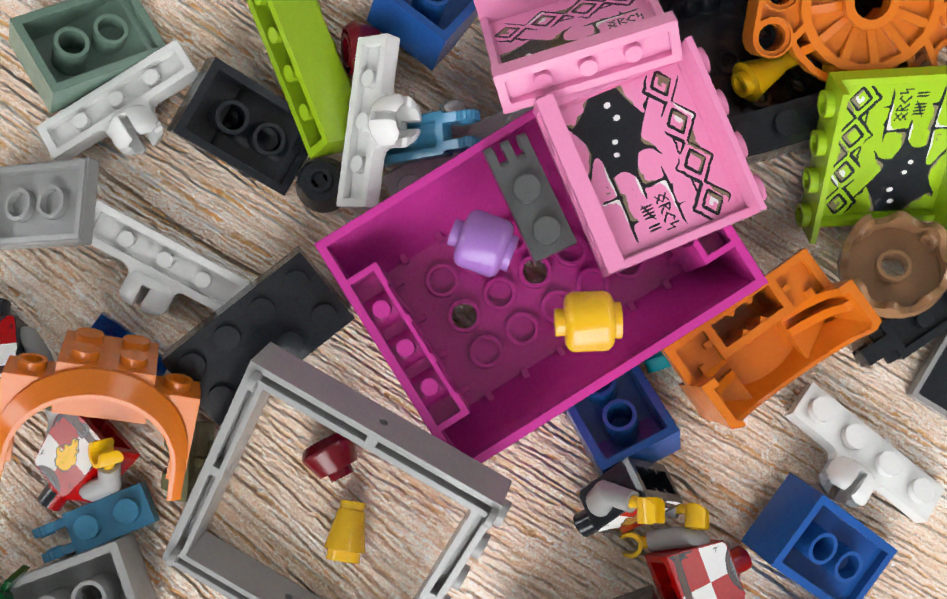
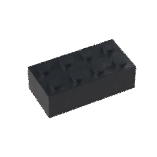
(282, 306)

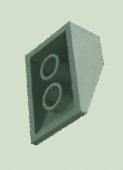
(81, 46)

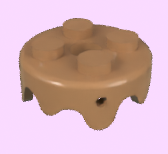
(912, 243)

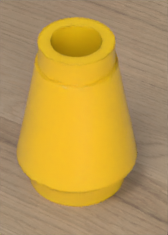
(347, 533)

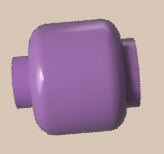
(483, 243)

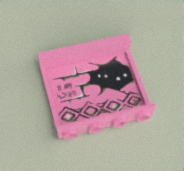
(572, 44)
(650, 160)

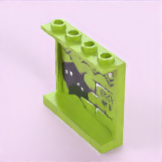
(877, 149)

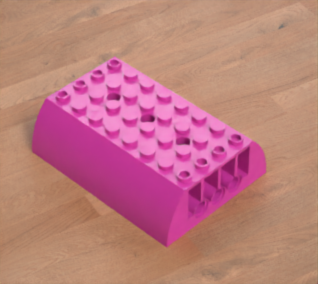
(509, 369)

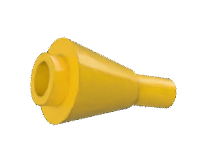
(756, 76)

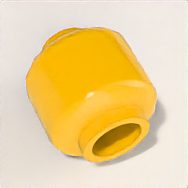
(589, 321)

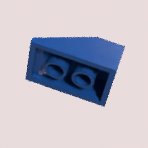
(424, 27)
(624, 422)
(818, 543)

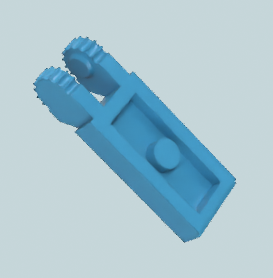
(435, 138)
(101, 521)

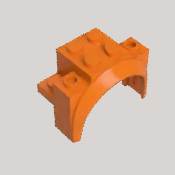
(768, 339)
(104, 381)

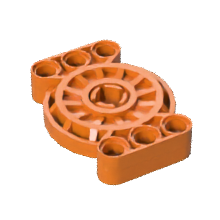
(841, 40)

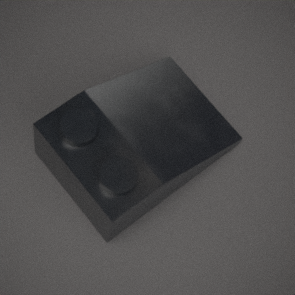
(241, 125)

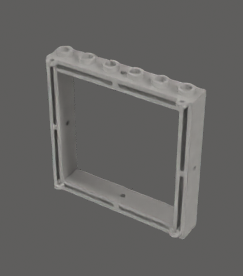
(360, 421)

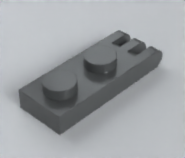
(530, 199)

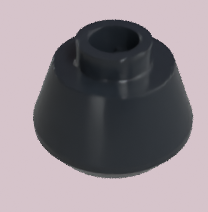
(325, 196)

